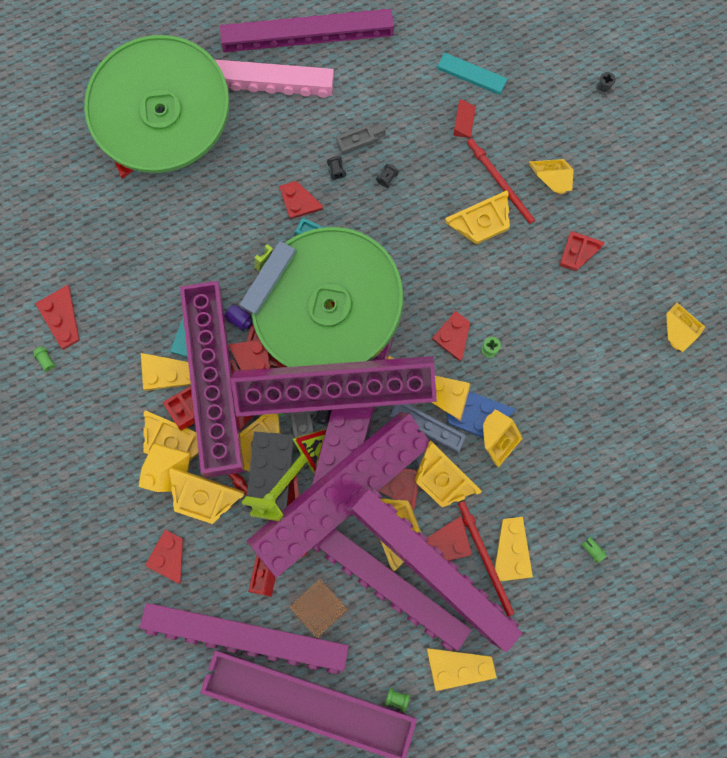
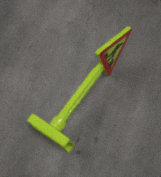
(310, 449)

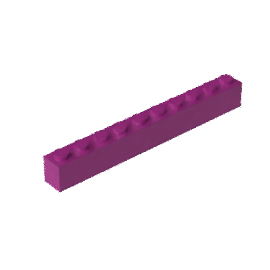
(306, 30)
(395, 589)
(244, 636)

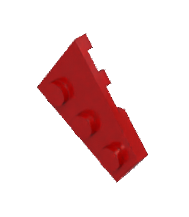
(60, 317)

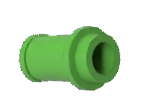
(42, 356)
(595, 551)

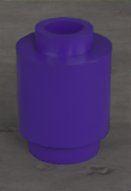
(239, 317)

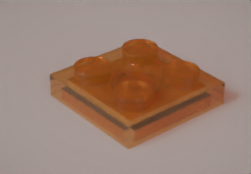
(318, 608)

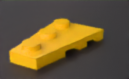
(163, 372)
(451, 396)
(512, 552)
(458, 669)

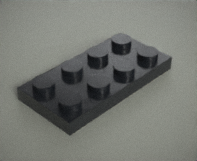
(269, 463)

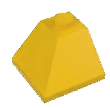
(555, 174)
(682, 327)
(500, 436)
(156, 467)

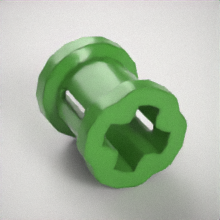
(495, 344)
(397, 700)

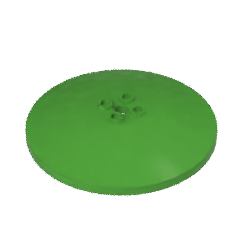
(152, 75)
(338, 268)

